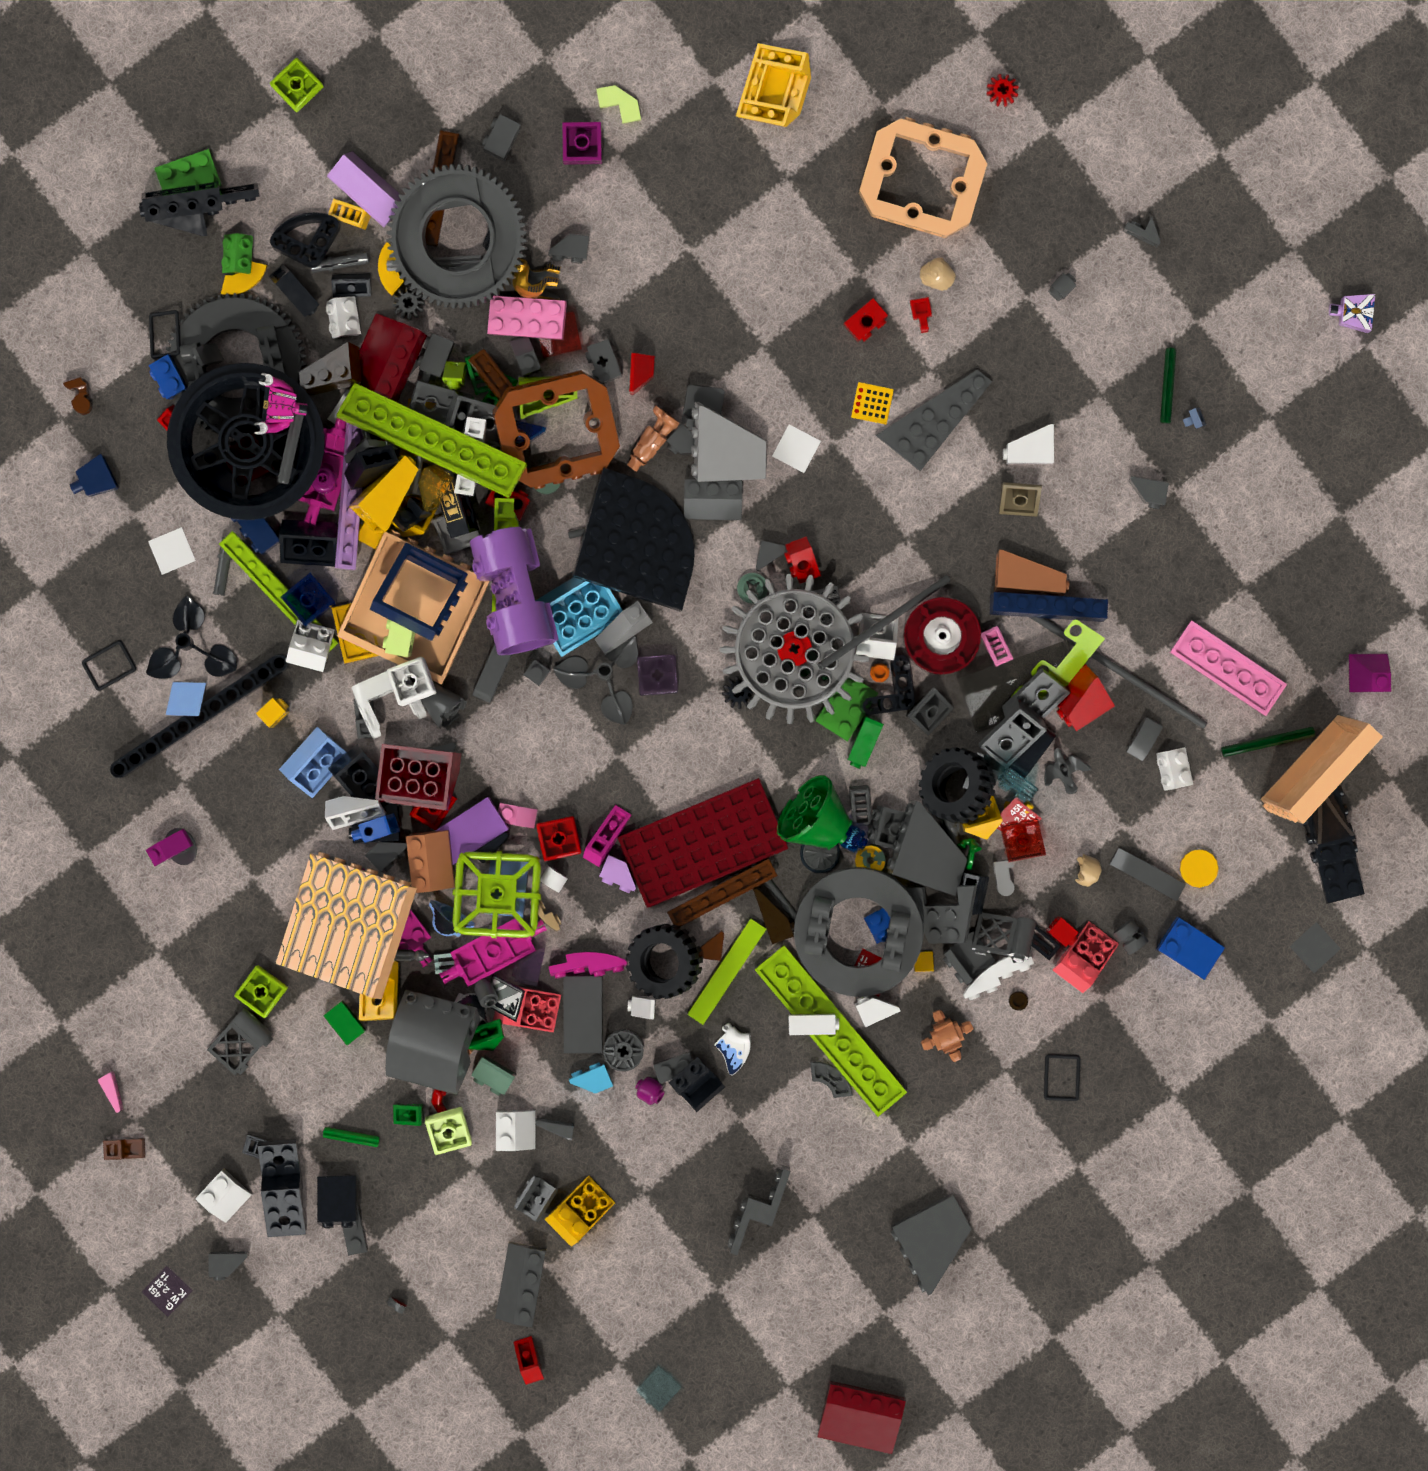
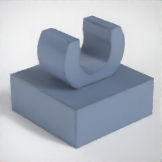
(1196, 418)

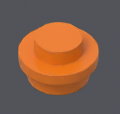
(879, 672)

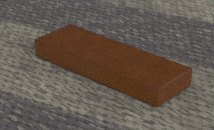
(490, 373)

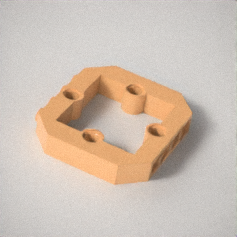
(949, 142)

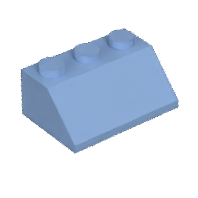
(310, 762)

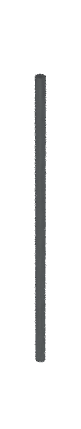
(1126, 675)

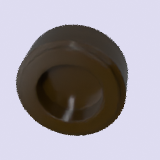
(1018, 1001)

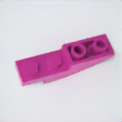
(596, 963)

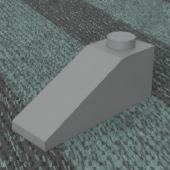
(623, 627)

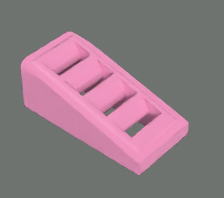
(990, 634)
(111, 1090)

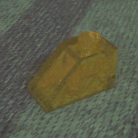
(433, 486)

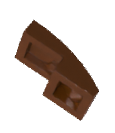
(124, 1149)

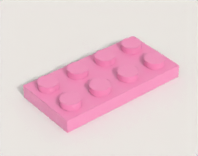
(527, 317)

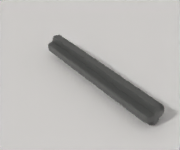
(290, 449)

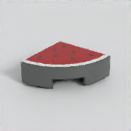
(399, 1306)

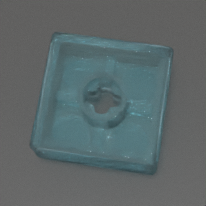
(1019, 786)

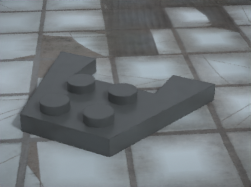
(946, 921)

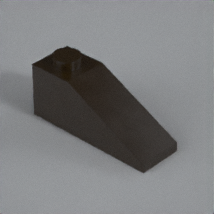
(776, 922)

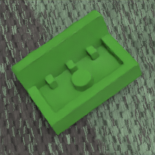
(237, 253)

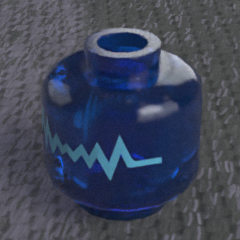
(855, 839)

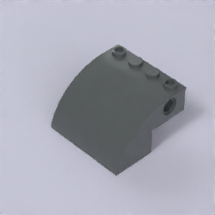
(431, 1042)

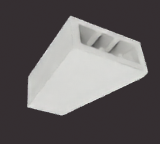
(1032, 448)

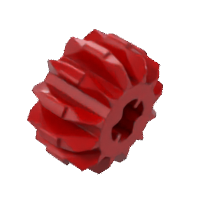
(995, 86)

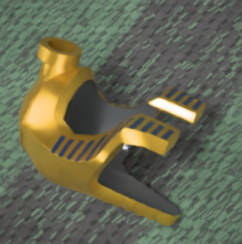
(531, 283)

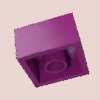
(582, 143)

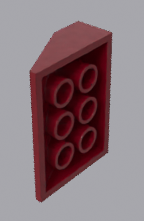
(389, 356)
(417, 776)
(861, 1417)

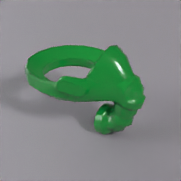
(973, 847)

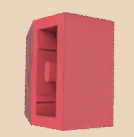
(1086, 957)
(537, 1010)

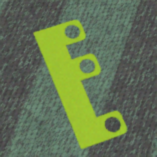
(1085, 646)

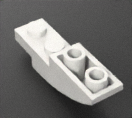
(989, 978)

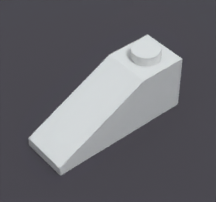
(350, 810)
(642, 1006)

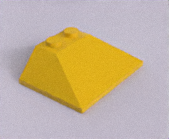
(775, 86)

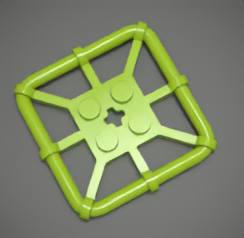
(504, 904)

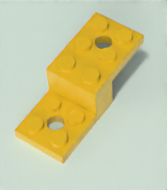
(388, 1007)

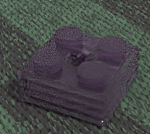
(665, 664)

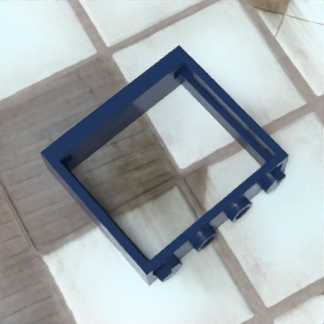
(433, 565)

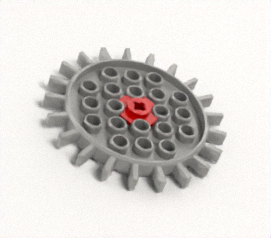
(750, 669)

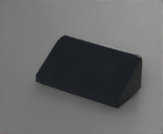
(351, 285)

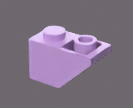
(617, 872)

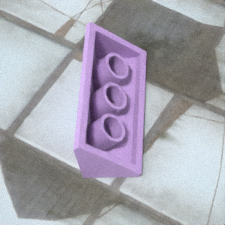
(365, 187)

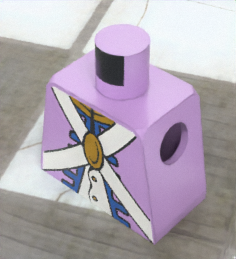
(1355, 312)

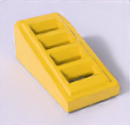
(364, 219)

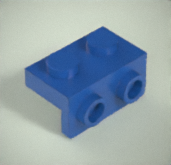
(168, 377)
(878, 924)

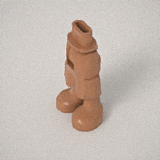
(652, 439)

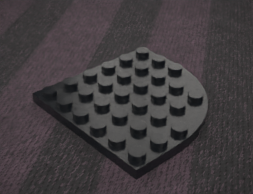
(636, 542)

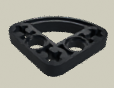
(311, 249)

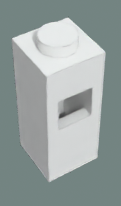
(813, 1024)

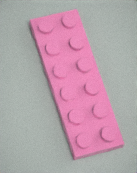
(1228, 668)

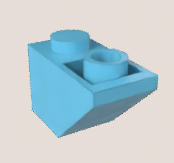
(593, 1080)

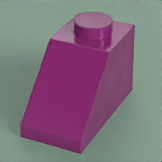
(169, 847)

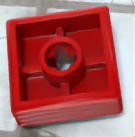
(550, 848)

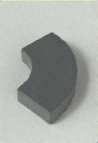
(832, 1078)

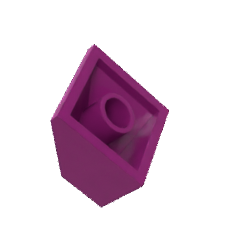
(1369, 673)

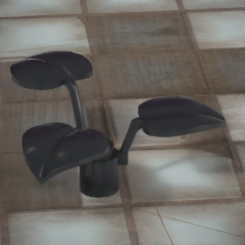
(189, 616)

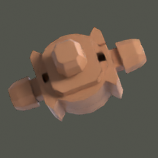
(947, 1035)

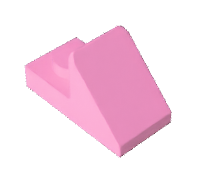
(518, 815)

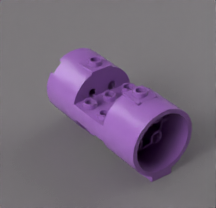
(519, 620)

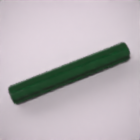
(1168, 385)

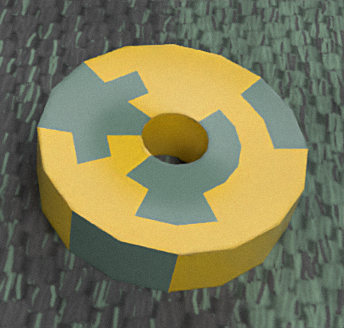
(875, 853)

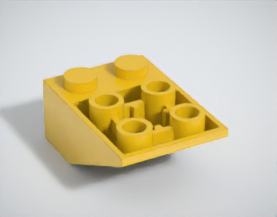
(579, 1211)

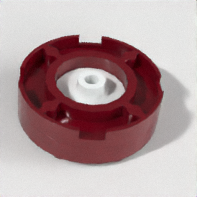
(960, 631)

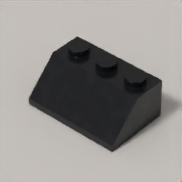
(308, 543)

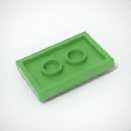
(188, 171)
(847, 713)

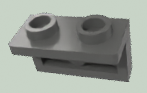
(535, 1198)

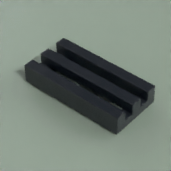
(1053, 951)

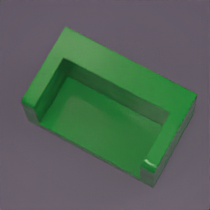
(344, 1023)

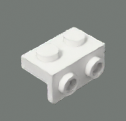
(343, 317)
(1174, 769)

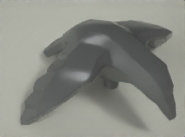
(1063, 769)

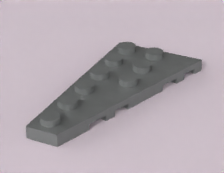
(928, 426)

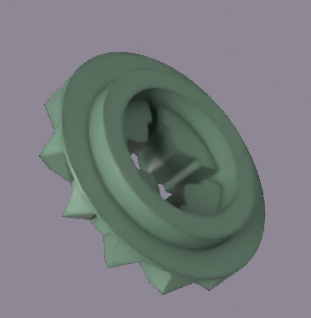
(752, 578)

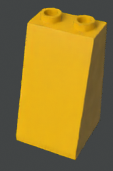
(384, 496)

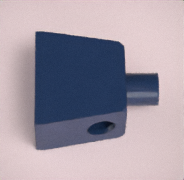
(94, 478)

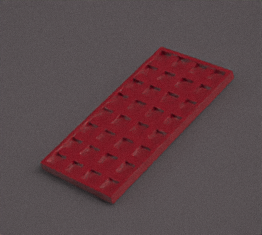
(702, 843)

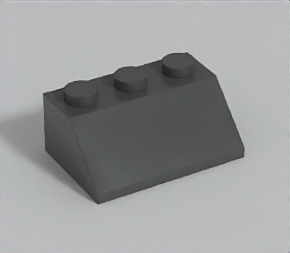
(713, 500)

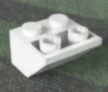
(310, 646)

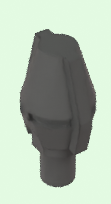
(951, 830)

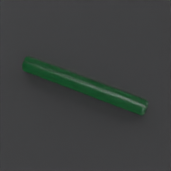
(1268, 741)

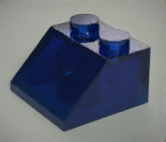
(308, 600)

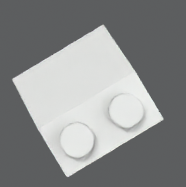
(883, 642)
(874, 1009)
(515, 1130)
(223, 1196)

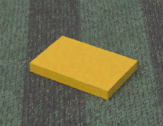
(349, 650)

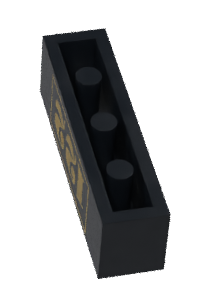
(457, 510)

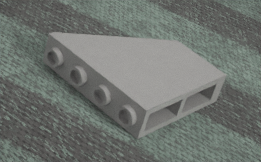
(725, 448)

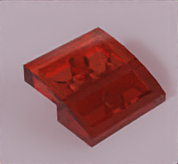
(570, 343)

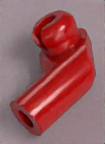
(437, 1100)

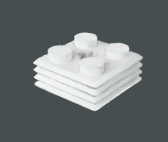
(401, 675)

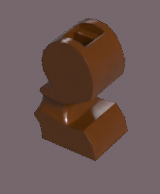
(80, 402)

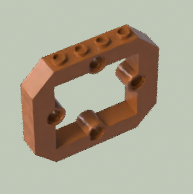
(562, 384)

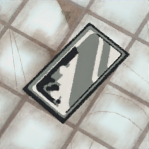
(509, 998)

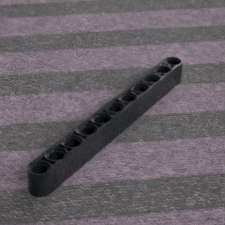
(206, 708)

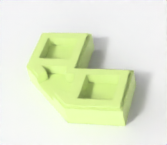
(615, 96)

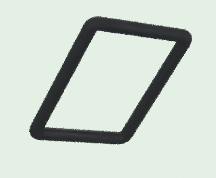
(151, 333)
(115, 679)
(1046, 1097)

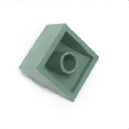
(493, 1075)

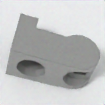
(1002, 877)

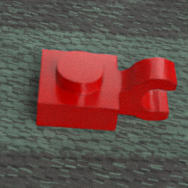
(921, 311)

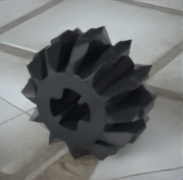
(731, 694)

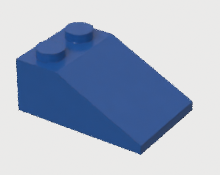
(1190, 948)

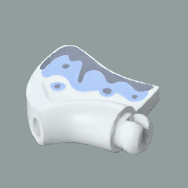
(734, 1047)

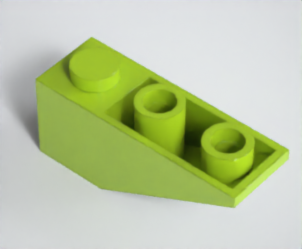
(454, 375)

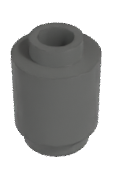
(1062, 286)
(485, 993)

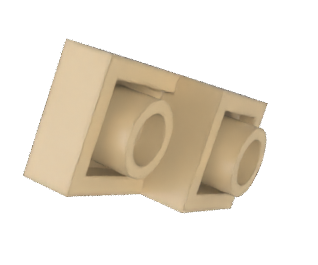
(549, 919)

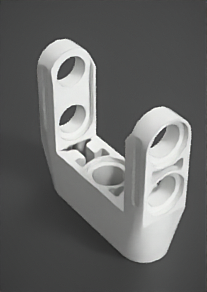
(373, 689)

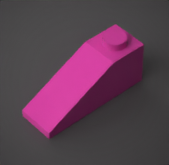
(606, 836)

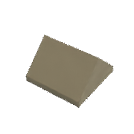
(1020, 499)

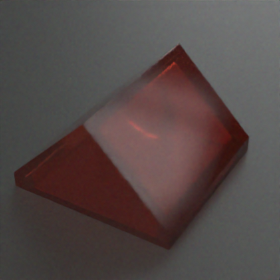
(1022, 841)

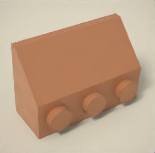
(430, 861)

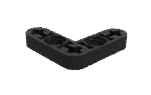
(896, 697)

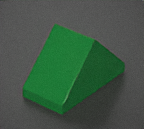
(487, 1036)
(408, 1114)

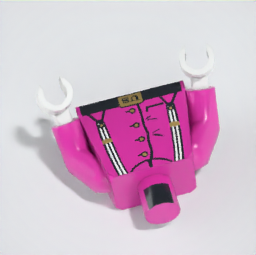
(278, 406)

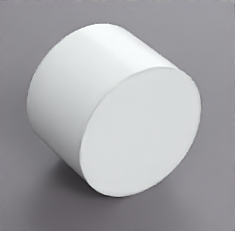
(553, 879)

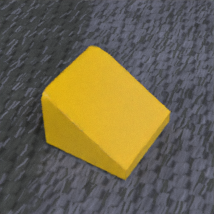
(924, 962)

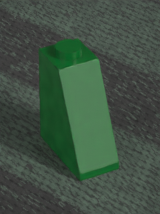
(864, 742)

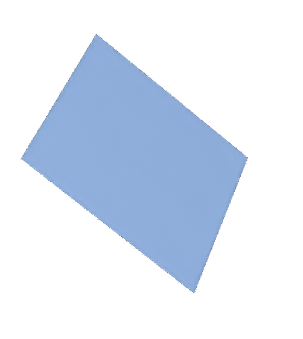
(185, 699)

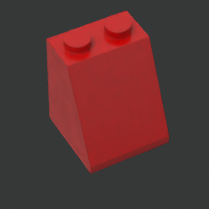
(1086, 700)

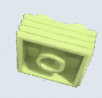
(441, 1139)

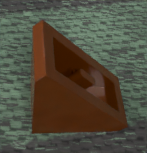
(713, 948)

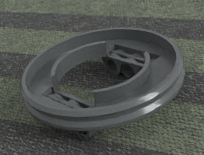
(902, 941)

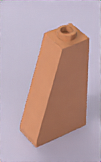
(1024, 576)

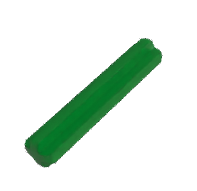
(351, 1137)

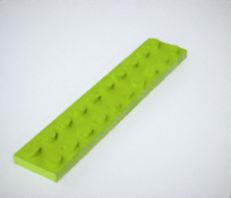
(431, 440)
(846, 1047)

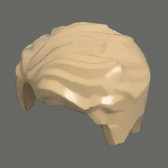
(937, 274)
(1089, 870)

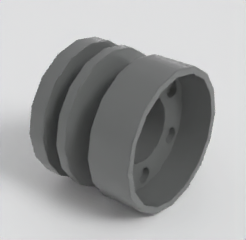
(633, 1044)

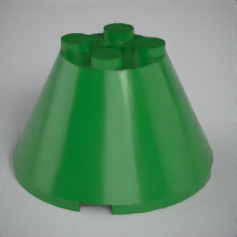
(815, 816)

